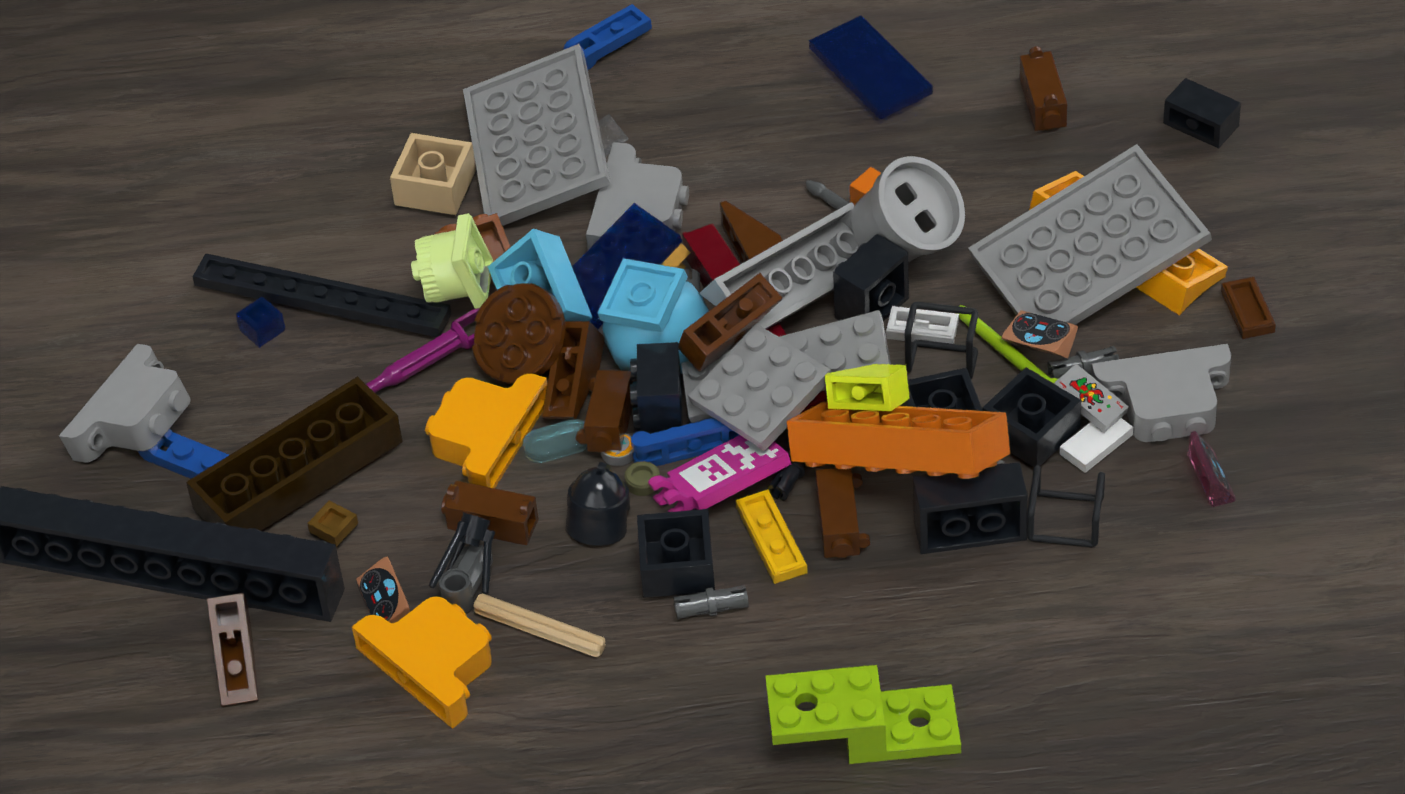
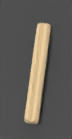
(539, 625)

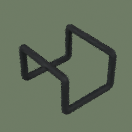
(971, 351)
(1037, 491)

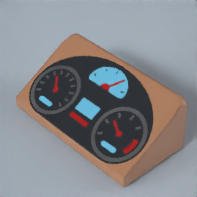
(1041, 334)
(383, 592)

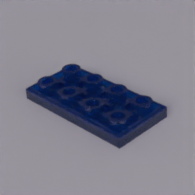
(870, 67)
(632, 237)

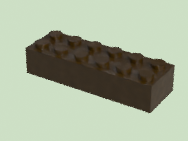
(297, 459)

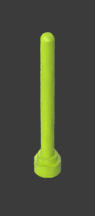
(1003, 346)

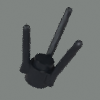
(469, 531)

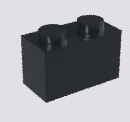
(1202, 113)

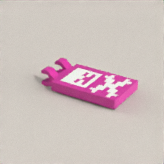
(718, 474)

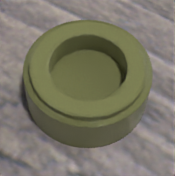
(637, 477)

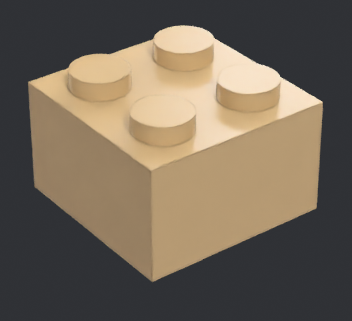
(433, 173)

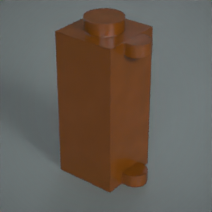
(1043, 90)
(607, 411)
(839, 512)
(511, 513)

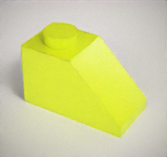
(868, 388)

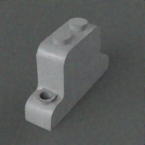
(650, 186)
(1169, 390)
(129, 408)

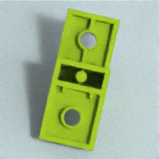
(856, 709)

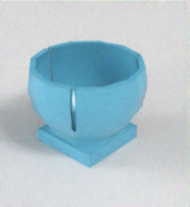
(647, 307)

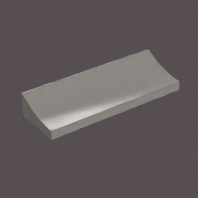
(795, 267)

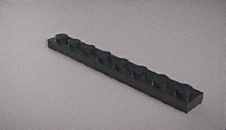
(322, 295)

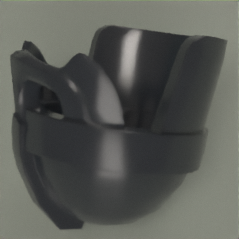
(597, 507)

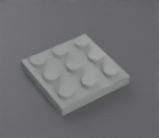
(760, 386)

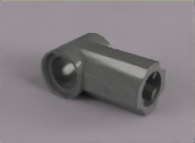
(464, 578)

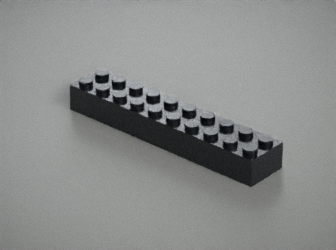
(169, 553)

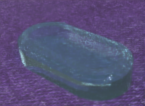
(553, 441)

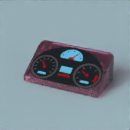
(1209, 471)

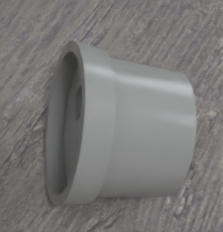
(912, 207)

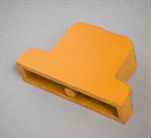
(485, 425)
(429, 654)

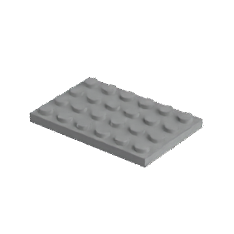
(536, 136)
(1091, 241)

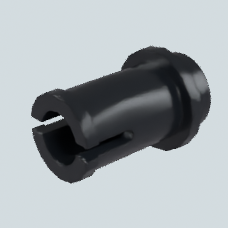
(785, 479)

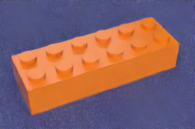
(900, 439)

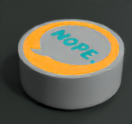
(620, 458)

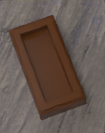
(1248, 307)

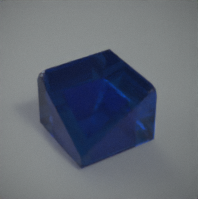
(260, 321)

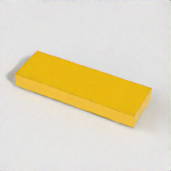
(771, 536)

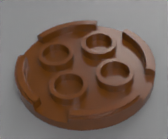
(518, 332)

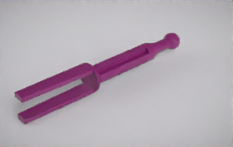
(427, 354)

